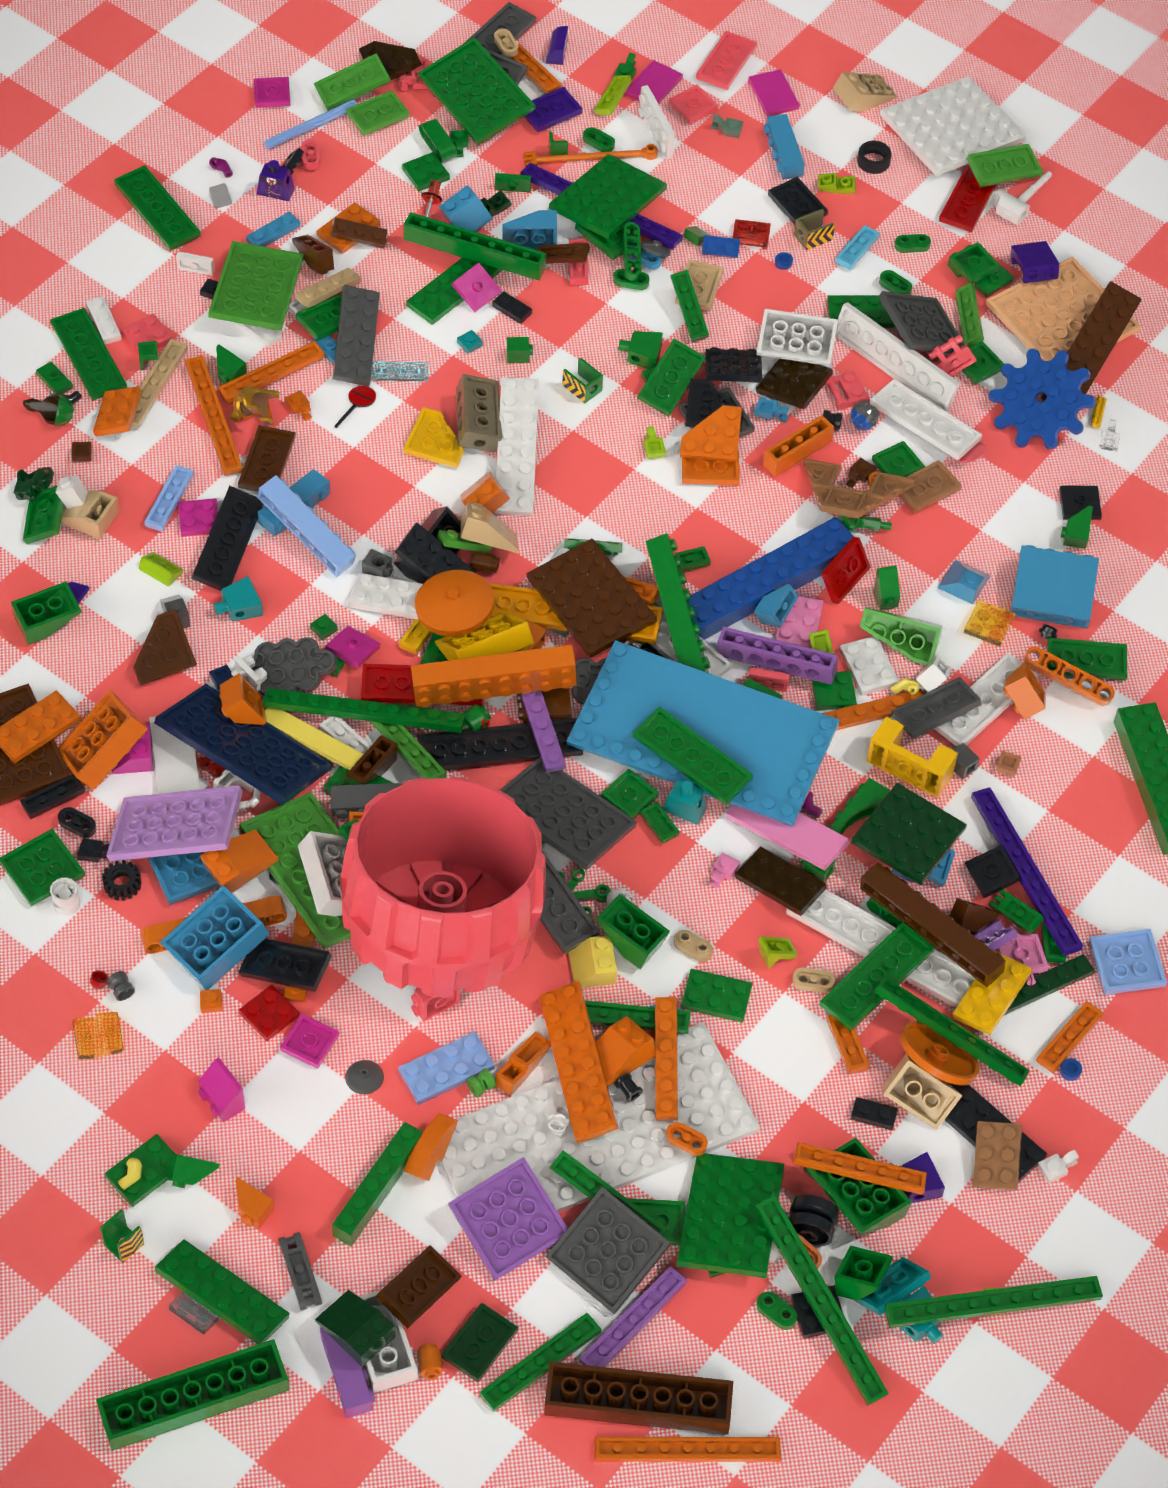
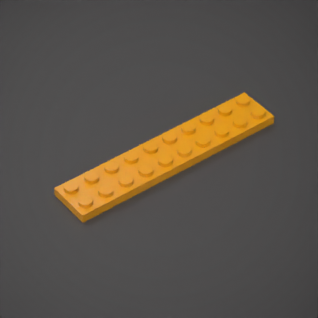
(529, 605)

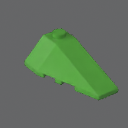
(907, 635)

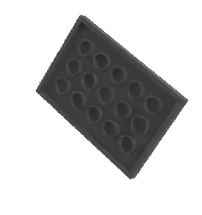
(569, 813)

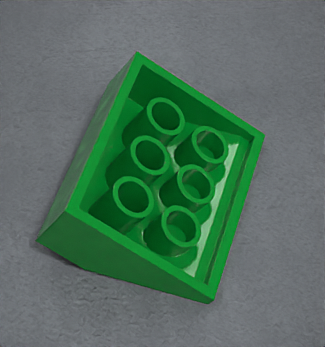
(862, 1202)

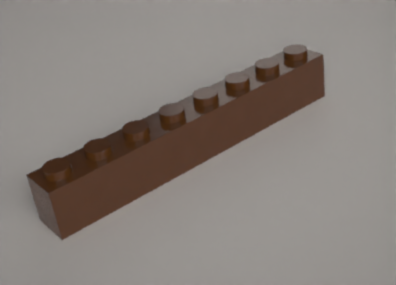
(933, 924)

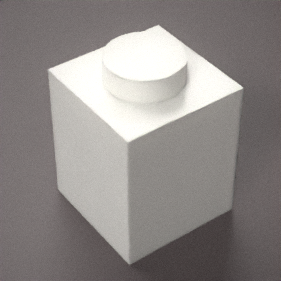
(71, 491)

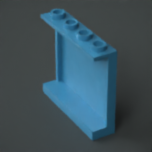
(1054, 586)

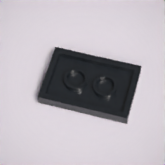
(795, 199)

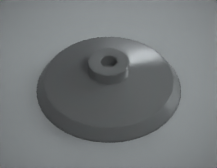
(655, 248)
(364, 1077)

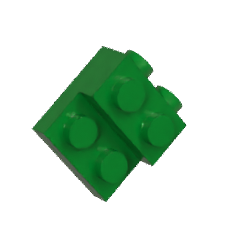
(973, 263)

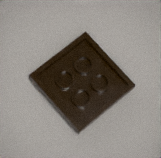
(794, 382)

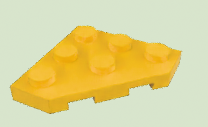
(434, 440)

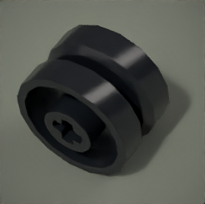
(814, 1218)

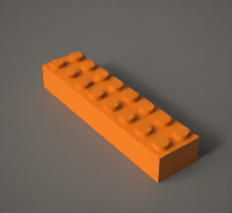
(494, 675)

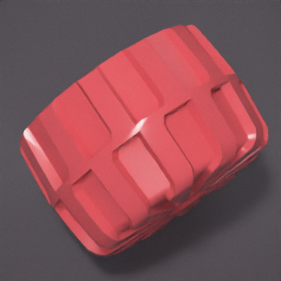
(443, 885)

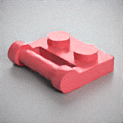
(851, 388)

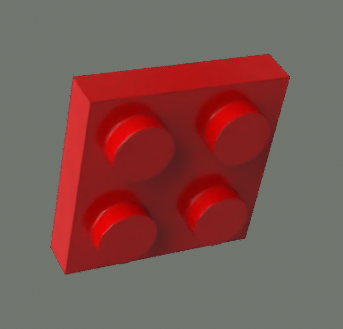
(269, 1012)

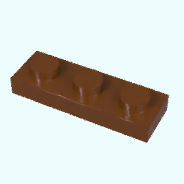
(359, 232)
(565, 252)

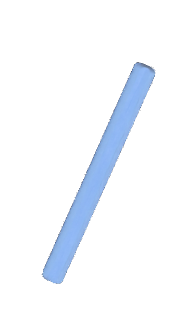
(308, 125)

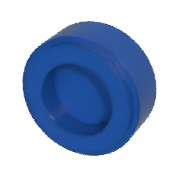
(783, 261)
(1071, 1069)

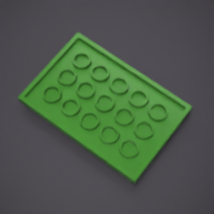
(256, 285)

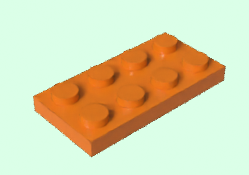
(37, 726)

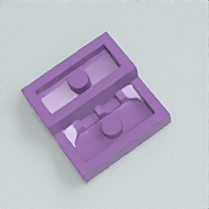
(995, 934)

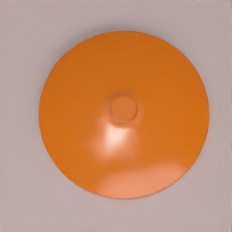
(454, 603)
(938, 1055)

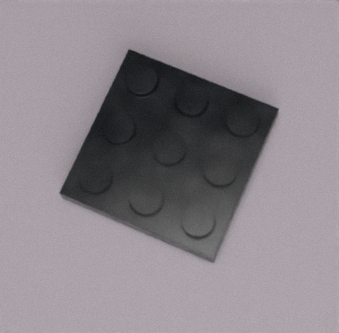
(733, 365)

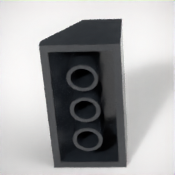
(439, 519)

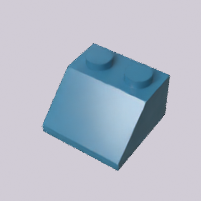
(466, 210)

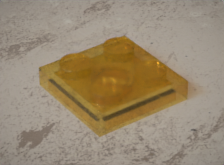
(989, 623)

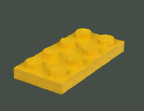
(985, 1006)

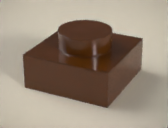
(81, 451)

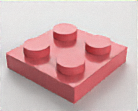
(693, 104)
(146, 330)

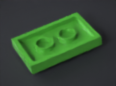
(377, 113)

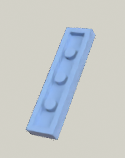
(169, 498)

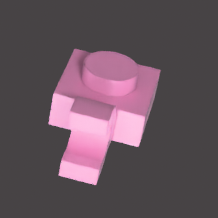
(723, 868)

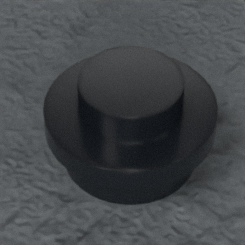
(1048, 632)

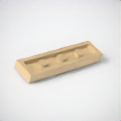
(327, 287)

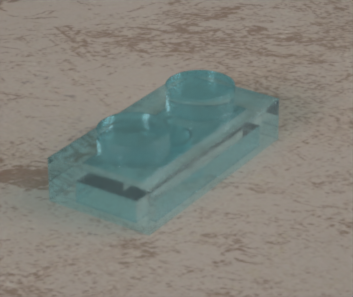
(193, 1313)

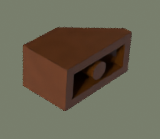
(972, 915)

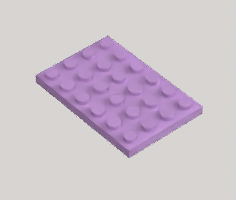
(175, 823)

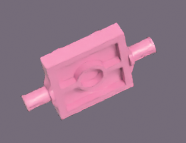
(1027, 951)

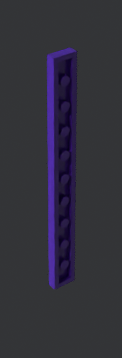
(647, 227)
(1030, 876)

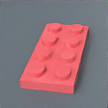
(726, 60)

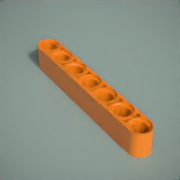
(267, 910)

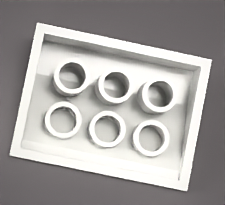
(797, 337)
(323, 863)

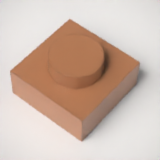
(1008, 763)

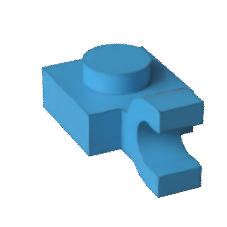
(768, 408)

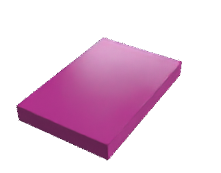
(659, 78)
(773, 92)

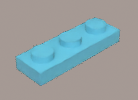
(857, 247)

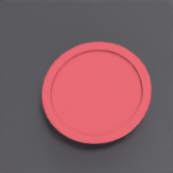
(974, 453)

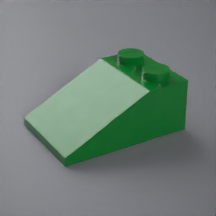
(45, 611)
(632, 931)

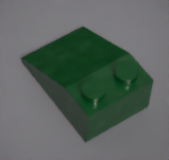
(357, 1327)

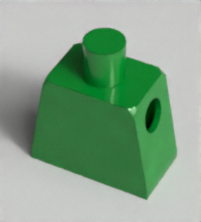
(643, 348)

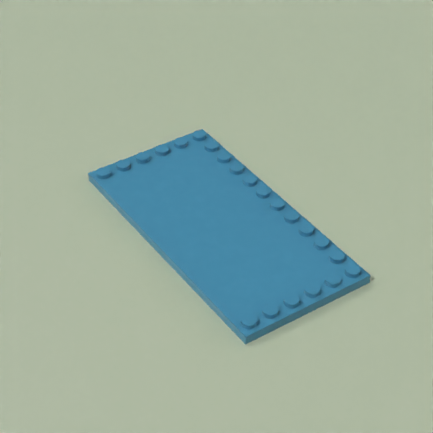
(760, 732)

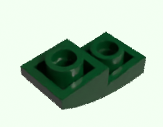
(496, 203)

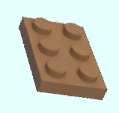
(931, 486)
(997, 1155)

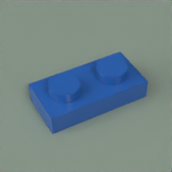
(720, 246)

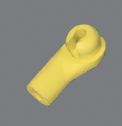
(905, 684)
(133, 1173)

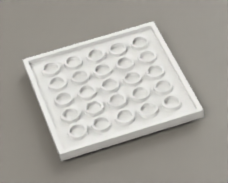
(951, 124)

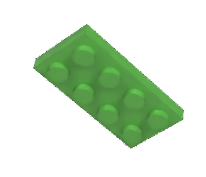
(352, 82)
(1004, 165)

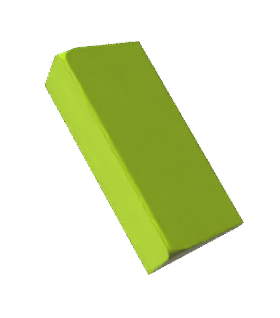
(160, 568)

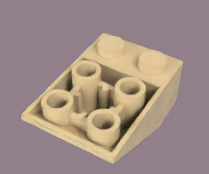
(863, 90)
(94, 515)

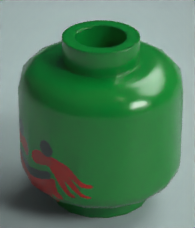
(476, 718)

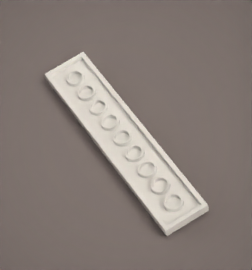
(864, 932)

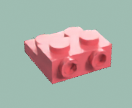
(429, 1006)

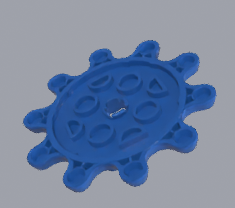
(1046, 417)

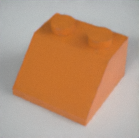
(486, 492)
(1025, 691)
(242, 701)

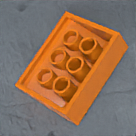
(101, 740)

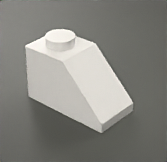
(933, 674)

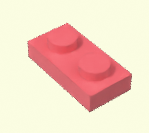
(770, 679)

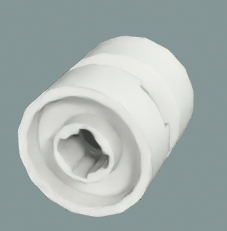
(65, 896)

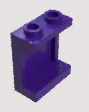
(1035, 261)

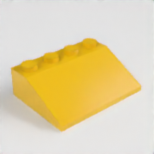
(497, 636)

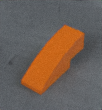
(522, 1063)
(431, 1147)

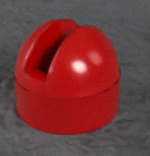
(96, 978)

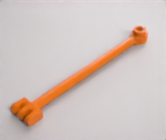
(649, 152)

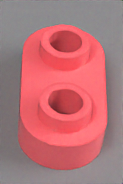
(311, 154)

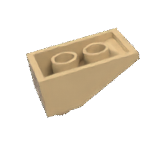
(485, 528)
(920, 1092)

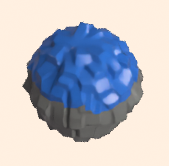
(864, 415)

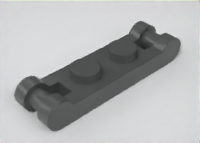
(300, 1271)

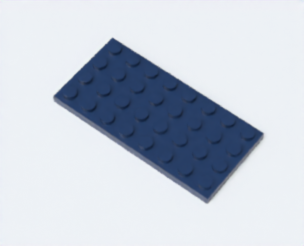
(250, 751)

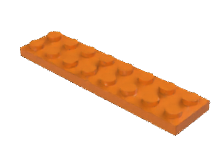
(578, 1062)

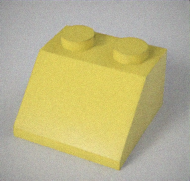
(594, 962)

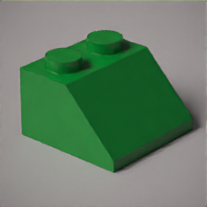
(860, 1273)

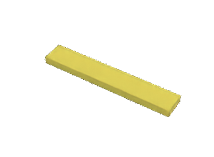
(313, 738)

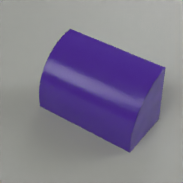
(557, 46)

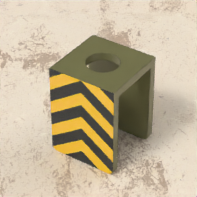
(814, 237)

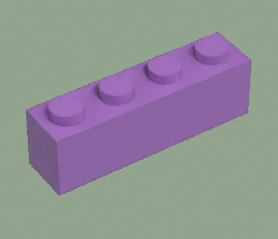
(348, 1378)

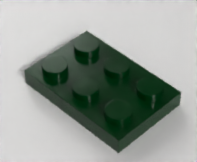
(479, 1342)

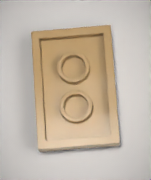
(705, 281)

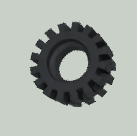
(121, 870)

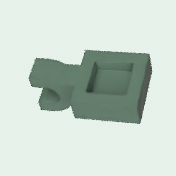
(730, 127)

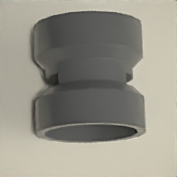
(120, 985)

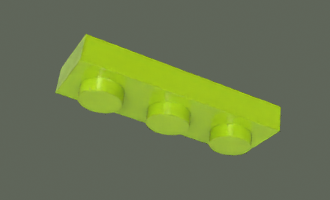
(613, 95)

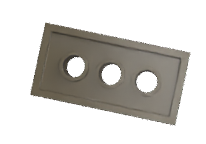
(481, 392)

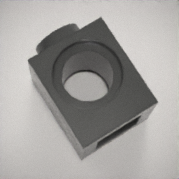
(377, 564)

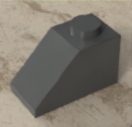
(177, 602)

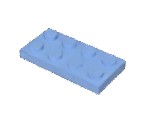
(445, 1067)

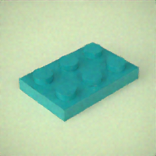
(899, 1282)

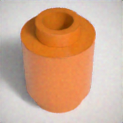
(430, 1361)

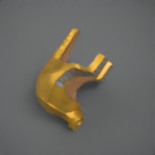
(253, 401)

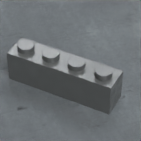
(355, 797)

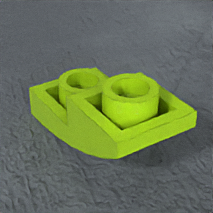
(840, 185)

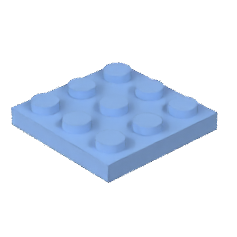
(1127, 961)

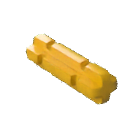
(1098, 412)

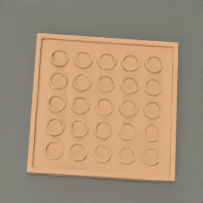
(1052, 311)

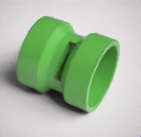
(481, 1082)

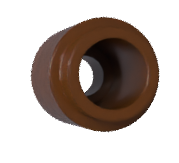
(485, 562)

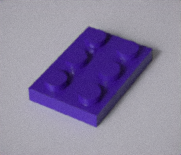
(553, 109)

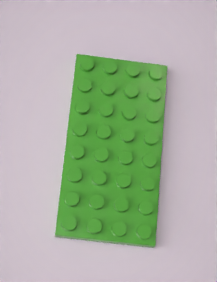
(283, 831)

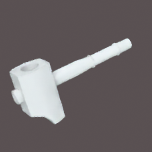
(1015, 208)

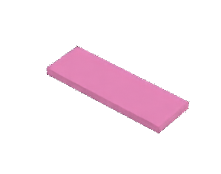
(806, 839)

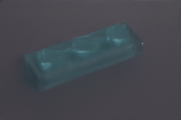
(400, 371)

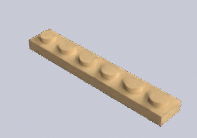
(158, 378)

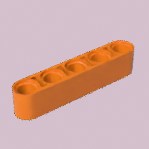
(1079, 676)

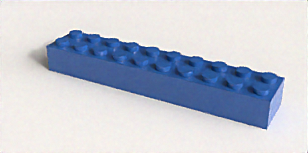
(792, 563)

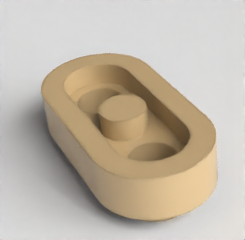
(506, 42)
(691, 946)
(813, 980)

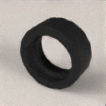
(876, 147)

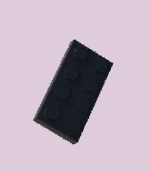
(428, 554)
(286, 964)

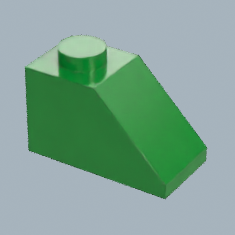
(229, 365)
(1077, 529)
(887, 588)
(188, 1170)

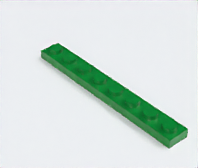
(952, 1031)

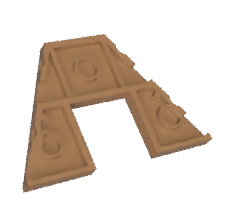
(850, 501)

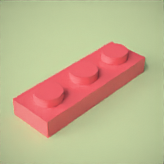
(578, 270)

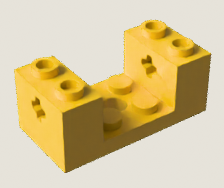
(894, 759)

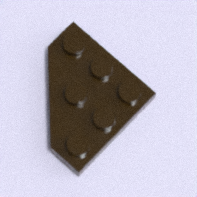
(395, 59)

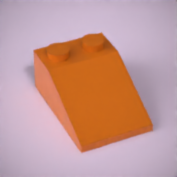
(241, 862)
(624, 1049)

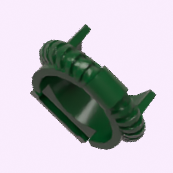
(32, 483)

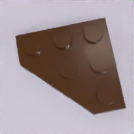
(164, 650)

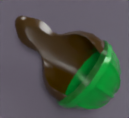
(54, 409)

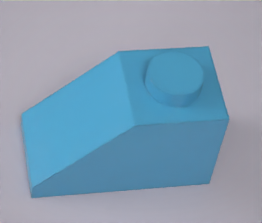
(776, 606)

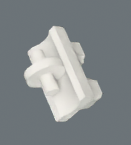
(244, 666)

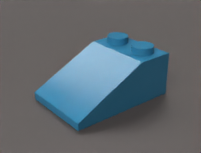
(532, 229)

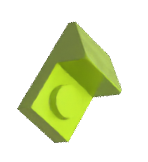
(776, 948)

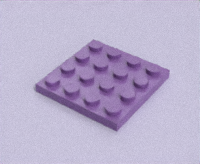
(508, 1218)

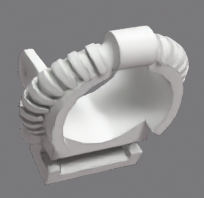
(229, 779)

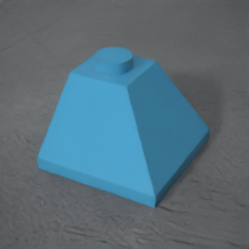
(964, 582)

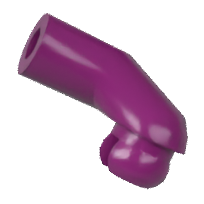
(221, 165)
(809, 806)

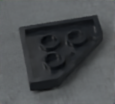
(703, 401)

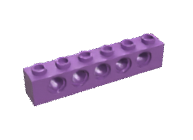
(777, 655)

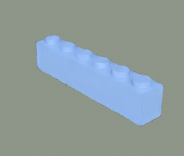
(306, 526)

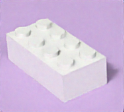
(395, 1362)

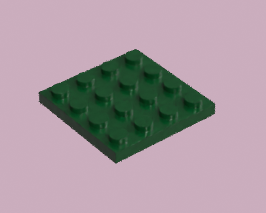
(909, 833)

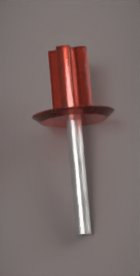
(432, 195)

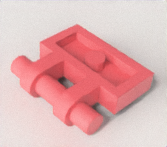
(404, 80)
(955, 361)

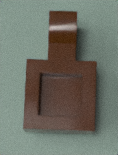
(860, 471)

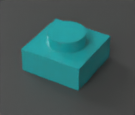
(469, 341)

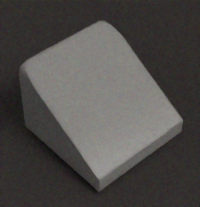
(220, 195)

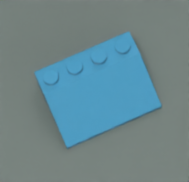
(215, 938)

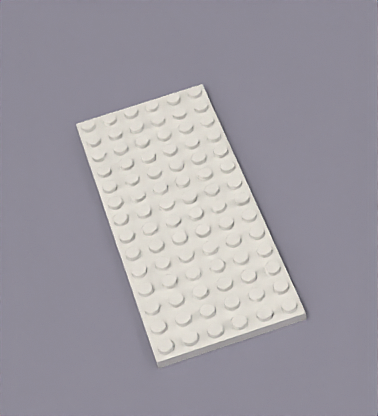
(519, 1127)

